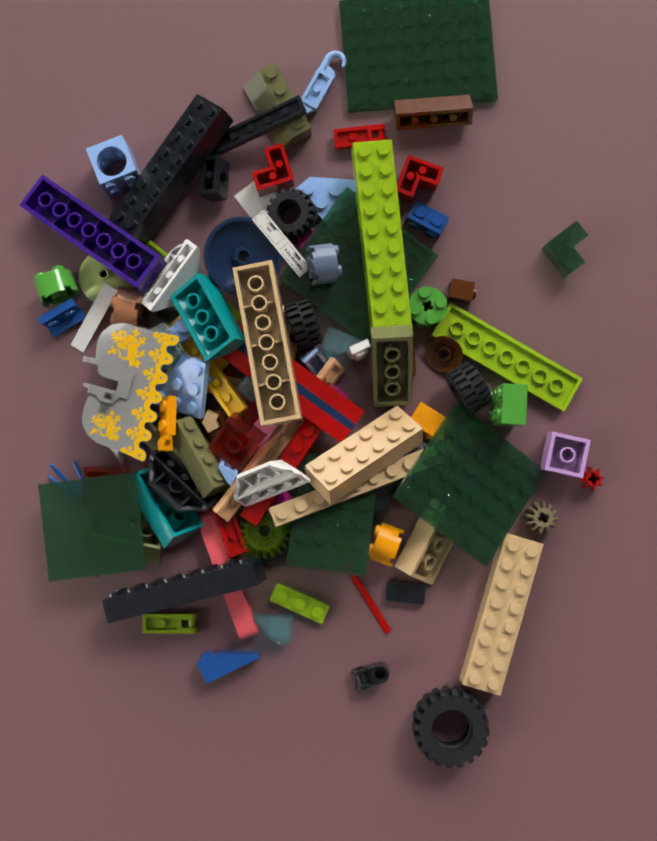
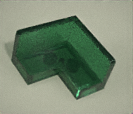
(561, 249)

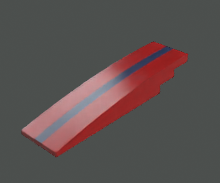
(317, 399)

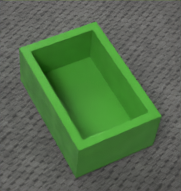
(508, 405)

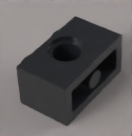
(214, 179)

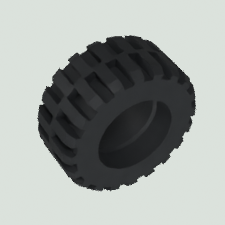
(459, 750)

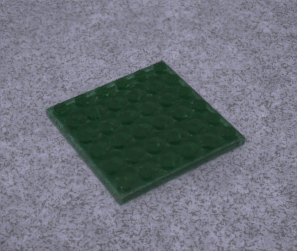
(347, 298)
(469, 484)

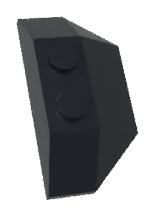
(174, 484)

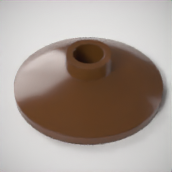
(440, 361)

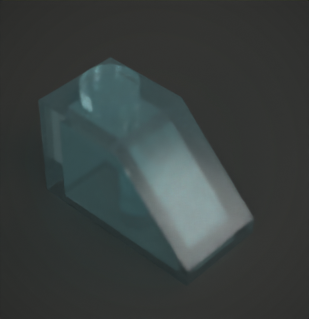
(337, 343)
(276, 626)

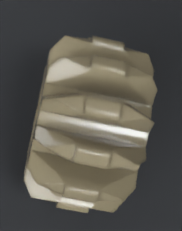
(538, 524)

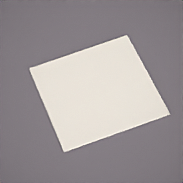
(252, 202)

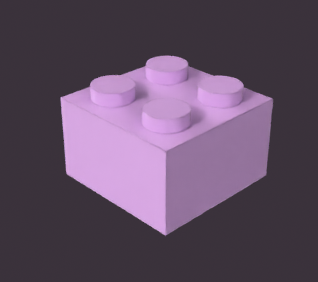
(565, 454)

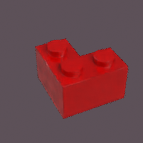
(417, 173)
(277, 175)

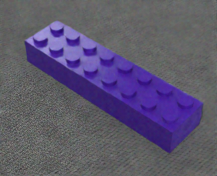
(93, 234)

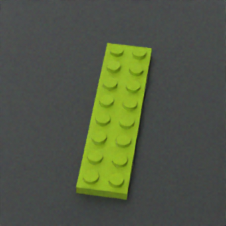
(509, 357)

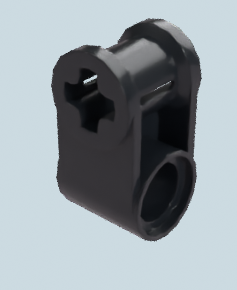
(369, 676)

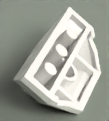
(181, 266)
(267, 481)

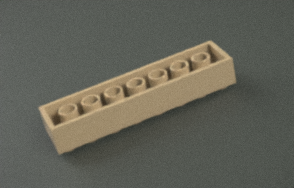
(267, 344)
(500, 614)

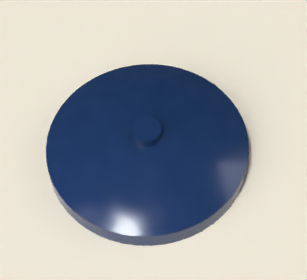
(236, 244)

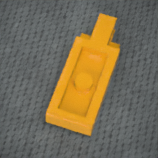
(167, 423)

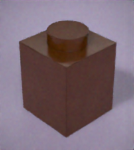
(461, 291)

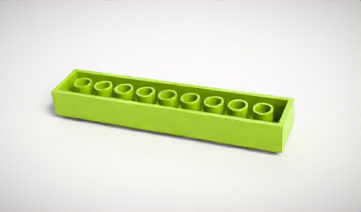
(381, 233)

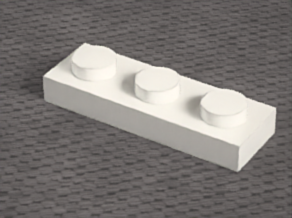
(359, 350)

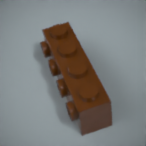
(433, 112)

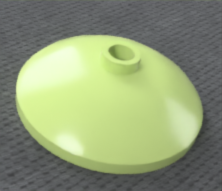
(92, 282)

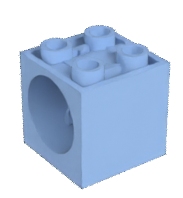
(104, 154)

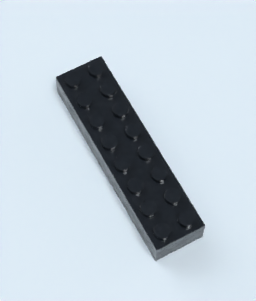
(171, 169)
(184, 588)

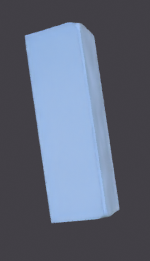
(227, 471)

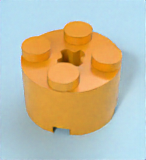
(386, 544)

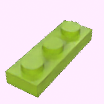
(299, 602)

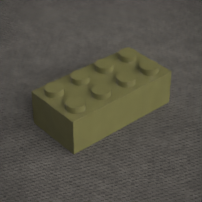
(391, 365)

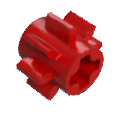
(597, 479)

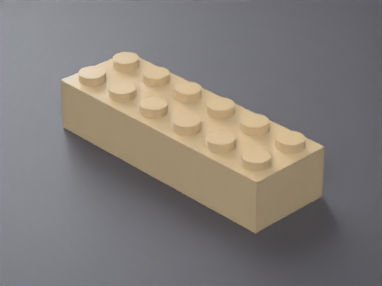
(364, 454)

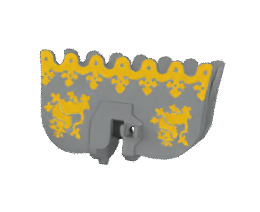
(135, 361)

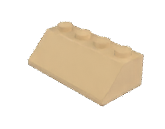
(424, 553)

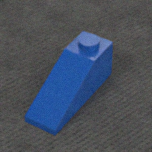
(221, 662)

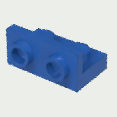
(427, 220)
(62, 317)

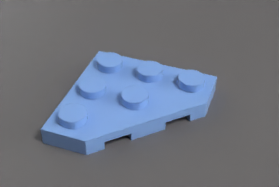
(324, 192)
(189, 385)

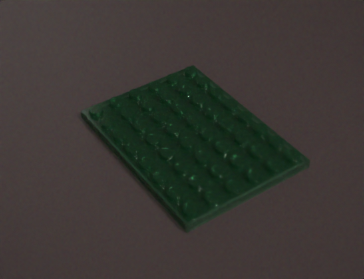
(416, 51)

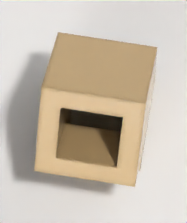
(210, 421)

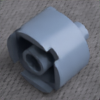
(323, 263)

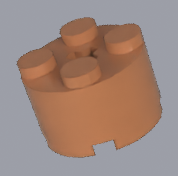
(127, 307)

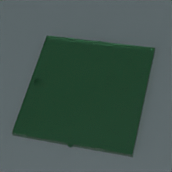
(92, 526)

